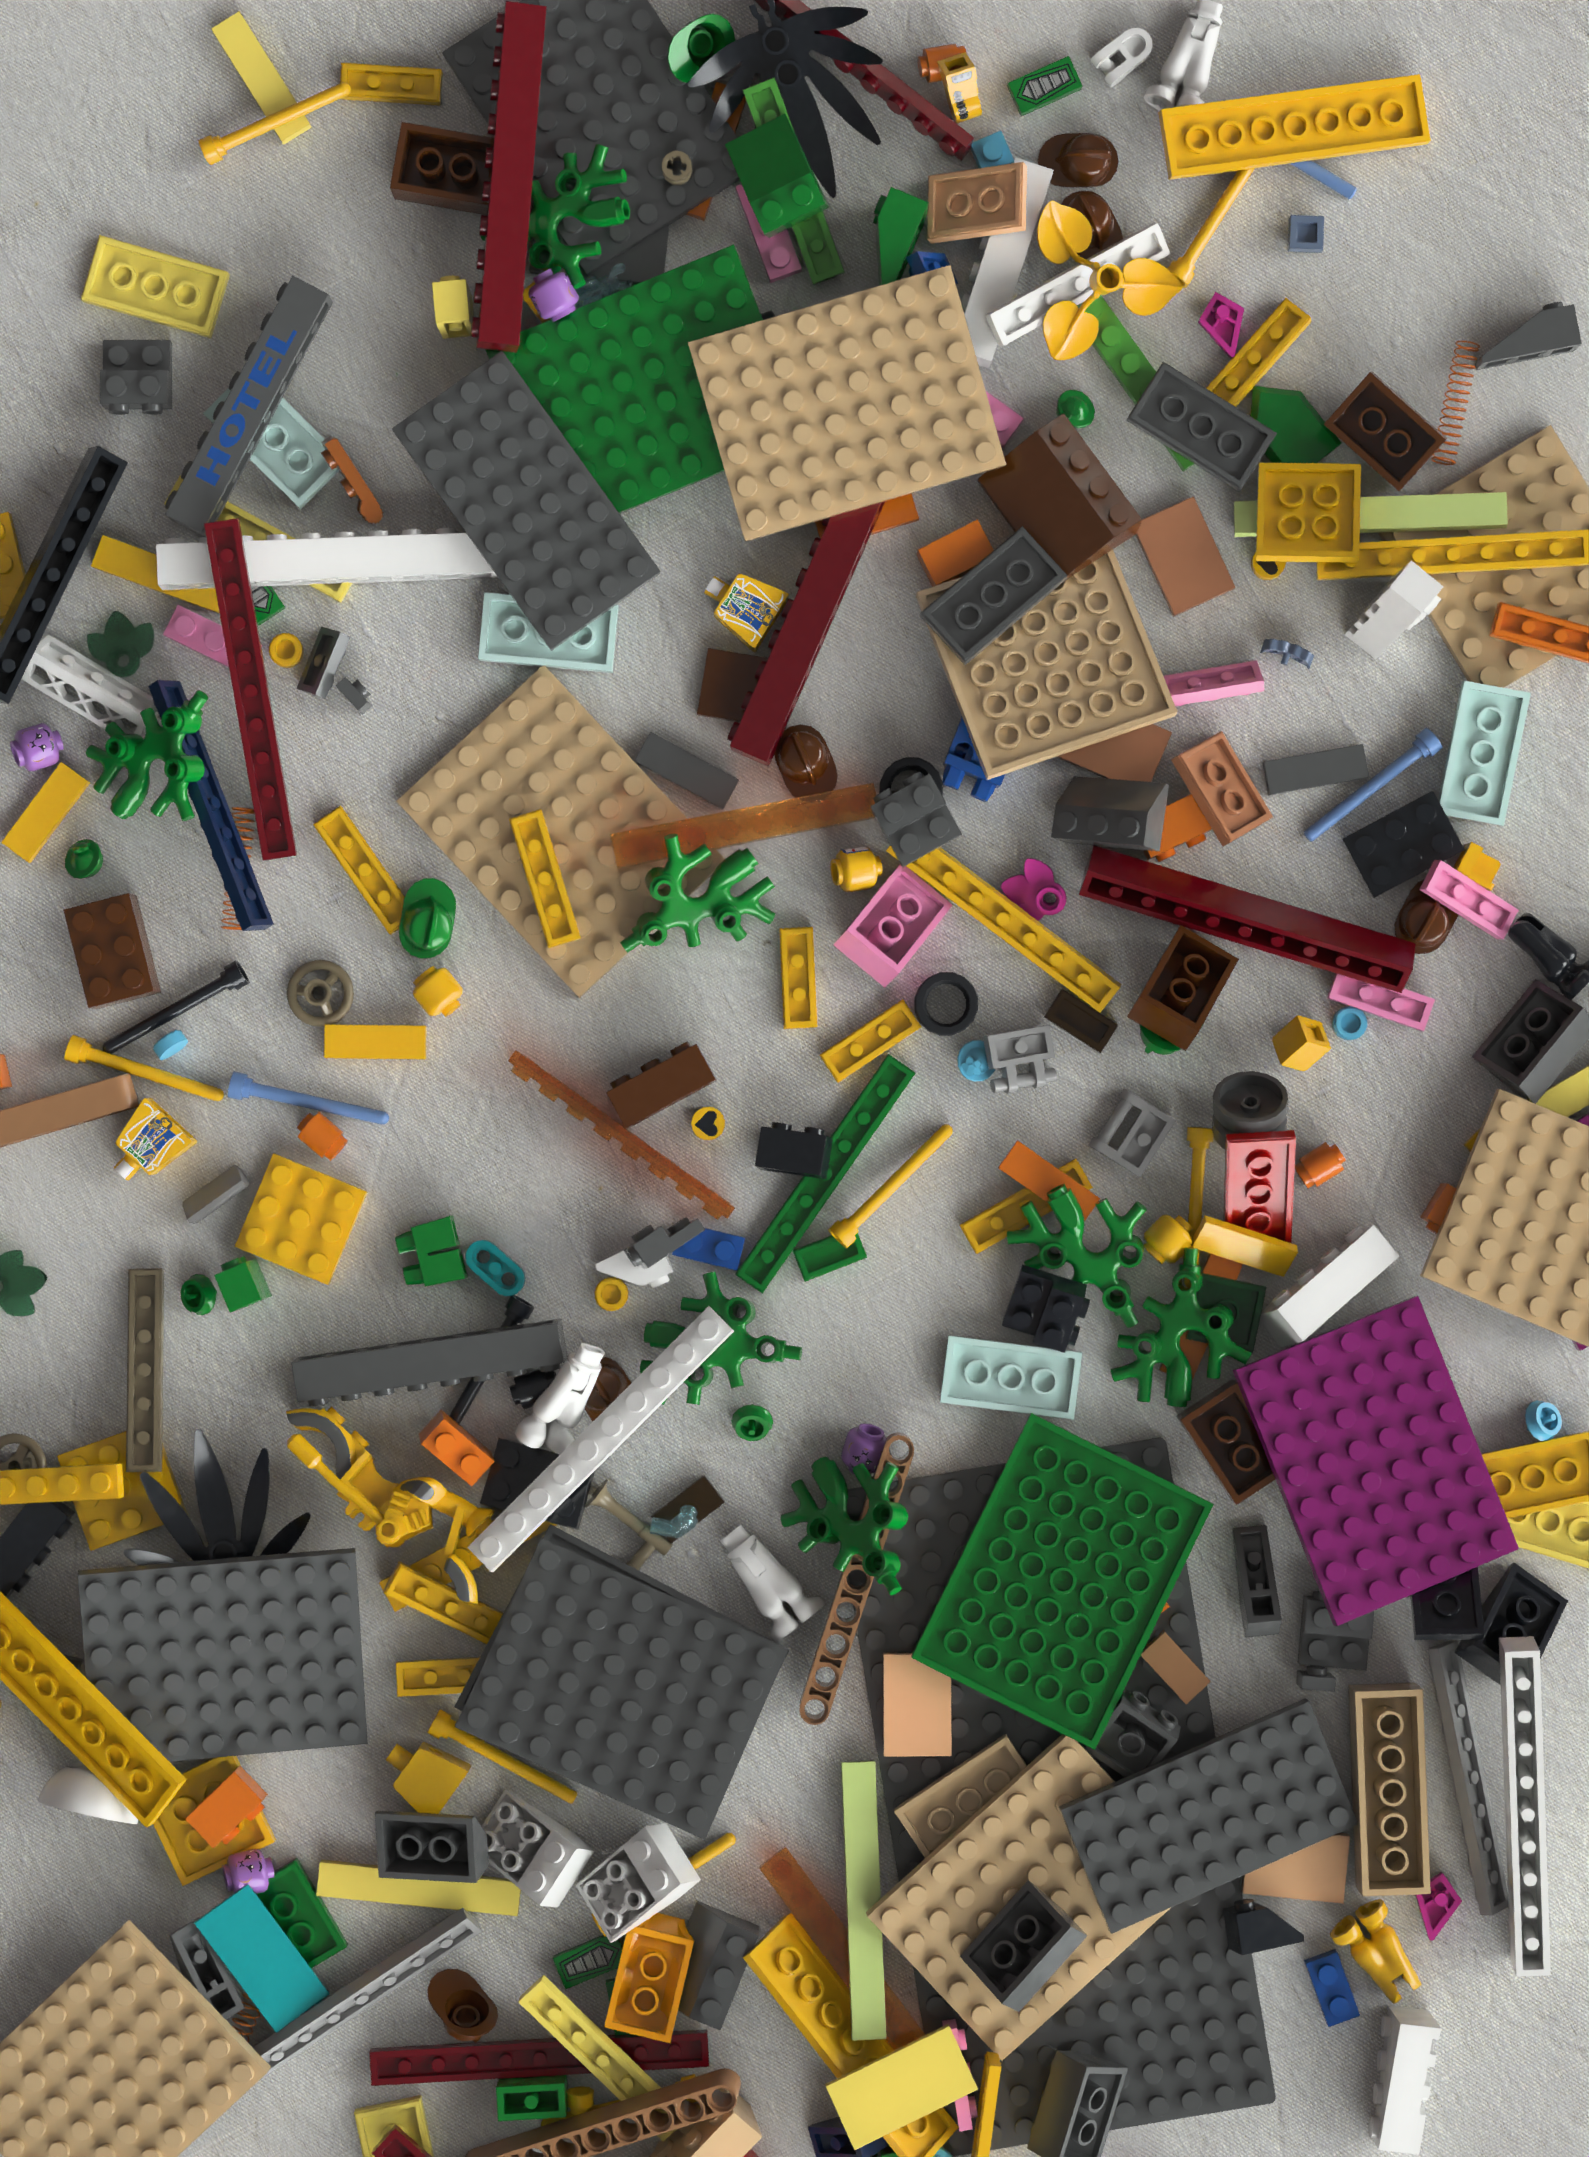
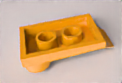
(651, 1978)

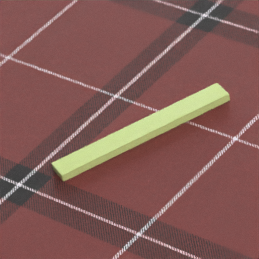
(1408, 513)
(862, 1892)

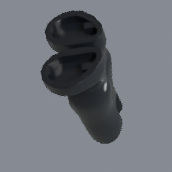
(1551, 954)

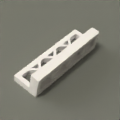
(91, 684)

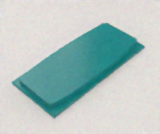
(261, 1958)

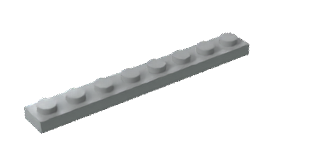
(1468, 1778)
(368, 1989)

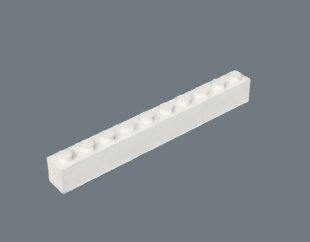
(330, 560)
(1524, 1805)

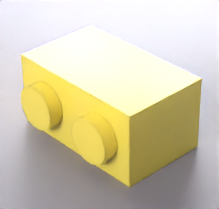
(453, 307)

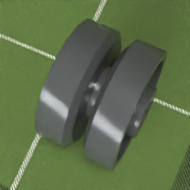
(1248, 1105)

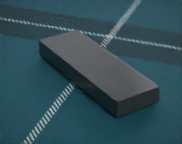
(1315, 769)
(686, 770)

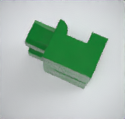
(438, 1267)

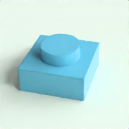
(991, 151)

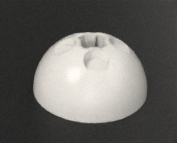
(81, 1792)

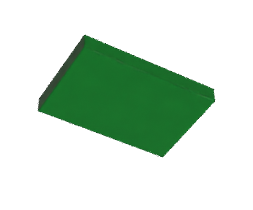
(302, 1914)

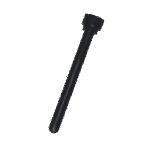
(231, 978)
(516, 1312)

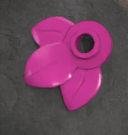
(1029, 889)

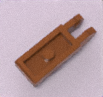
(353, 482)

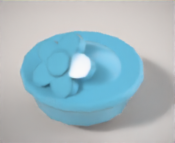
(973, 1061)
(1543, 1420)

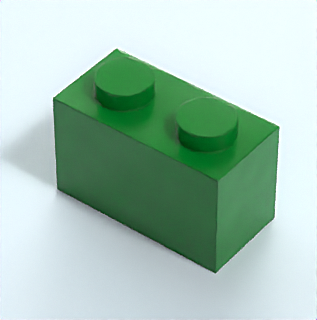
(242, 1283)
(532, 2098)

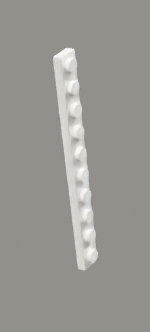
(600, 1439)

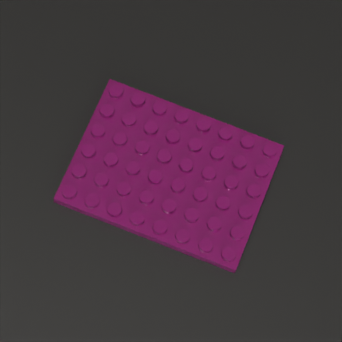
(1375, 1460)

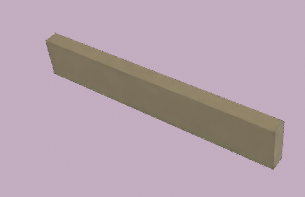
(145, 1370)

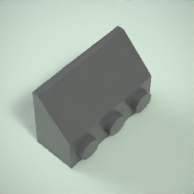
(1111, 813)
(1535, 1041)
(430, 1846)
(1023, 1946)
(715, 1963)
(1077, 2106)

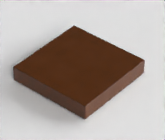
(726, 683)

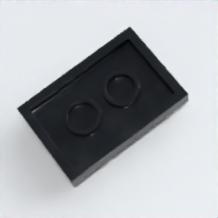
(1403, 844)
(516, 1469)
(1449, 1609)

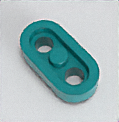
(495, 1268)

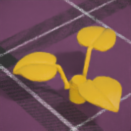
(1146, 283)

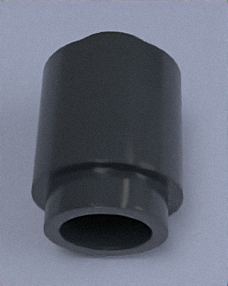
(530, 1387)

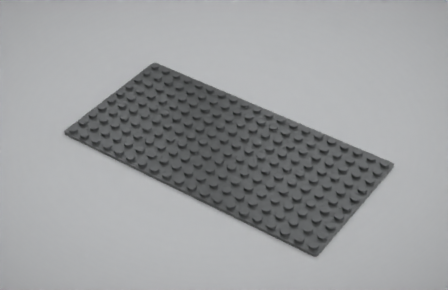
(1177, 1997)

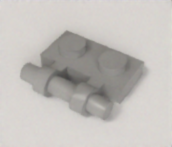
(1017, 1048)

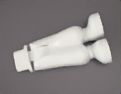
(1189, 59)
(562, 1402)
(769, 1583)

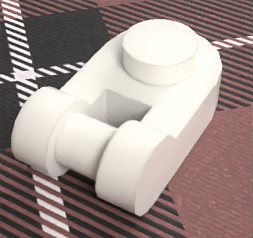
(1131, 46)

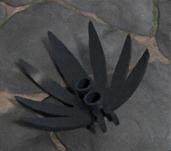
(784, 55)
(217, 1513)

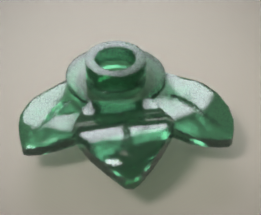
(121, 639)
(19, 1284)

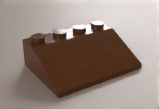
(1061, 497)

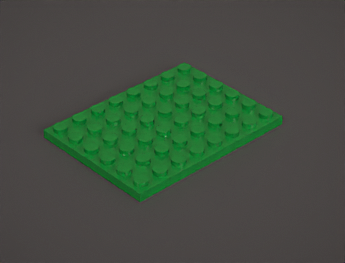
(626, 381)
(1062, 1581)

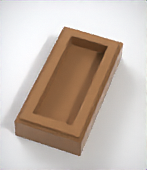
(1175, 1667)

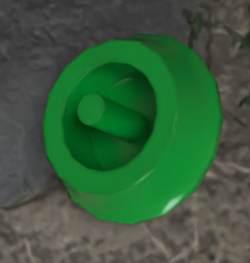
(1076, 407)
(83, 859)
(198, 1294)
(752, 1422)

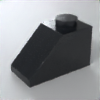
(1257, 1928)

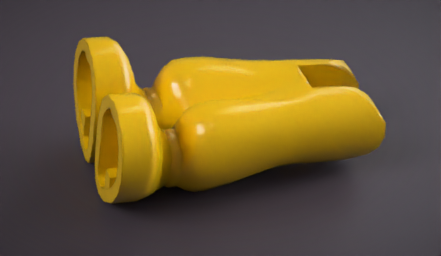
(1382, 1953)

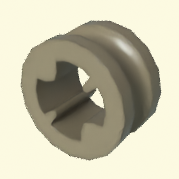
(685, 162)

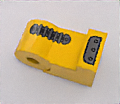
(960, 87)

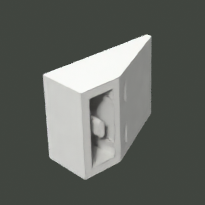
(534, 1850)
(638, 1881)

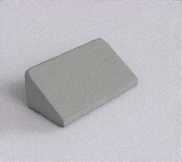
(215, 1194)

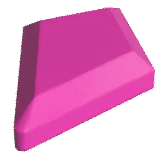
(1223, 322)
(1437, 1906)

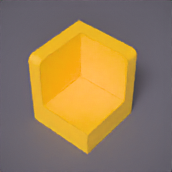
(1477, 865)
(1301, 1043)

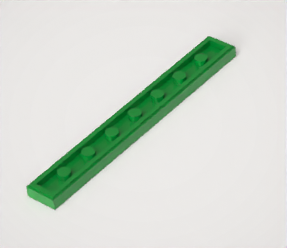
(813, 1193)

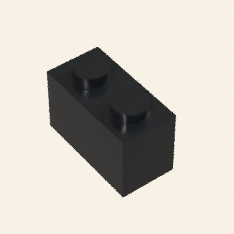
(794, 1151)

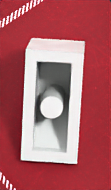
(621, 1267)

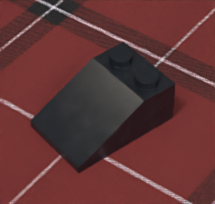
(1515, 1608)

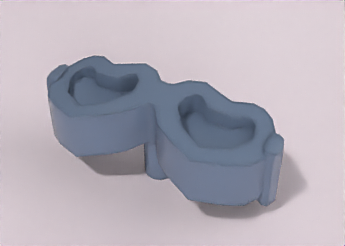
(1288, 650)

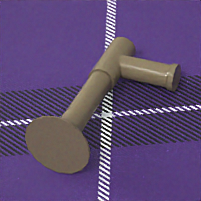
(603, 1499)

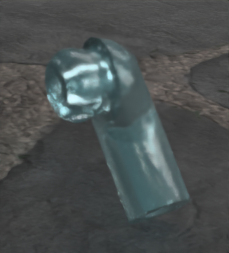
(678, 1525)

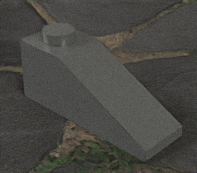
(1544, 335)
(1256, 1582)
(205, 1969)

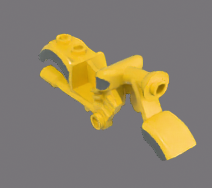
(396, 1509)

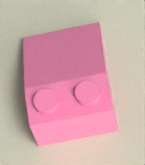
(893, 925)

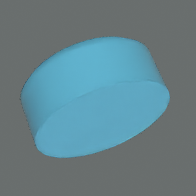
(1349, 1023)
(170, 1044)

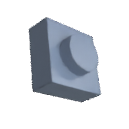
(1306, 234)

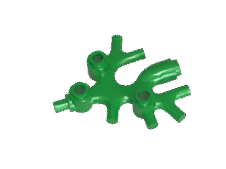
(573, 201)
(138, 754)
(716, 902)
(1088, 1266)
(1175, 1319)
(732, 1352)
(834, 1525)

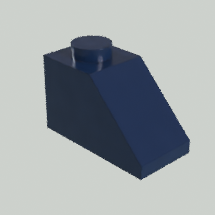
(831, 2140)

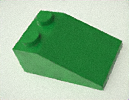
(776, 176)
(899, 225)

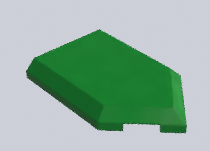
(1298, 426)

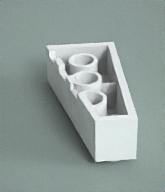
(1394, 609)
(1328, 1286)
(1403, 2079)

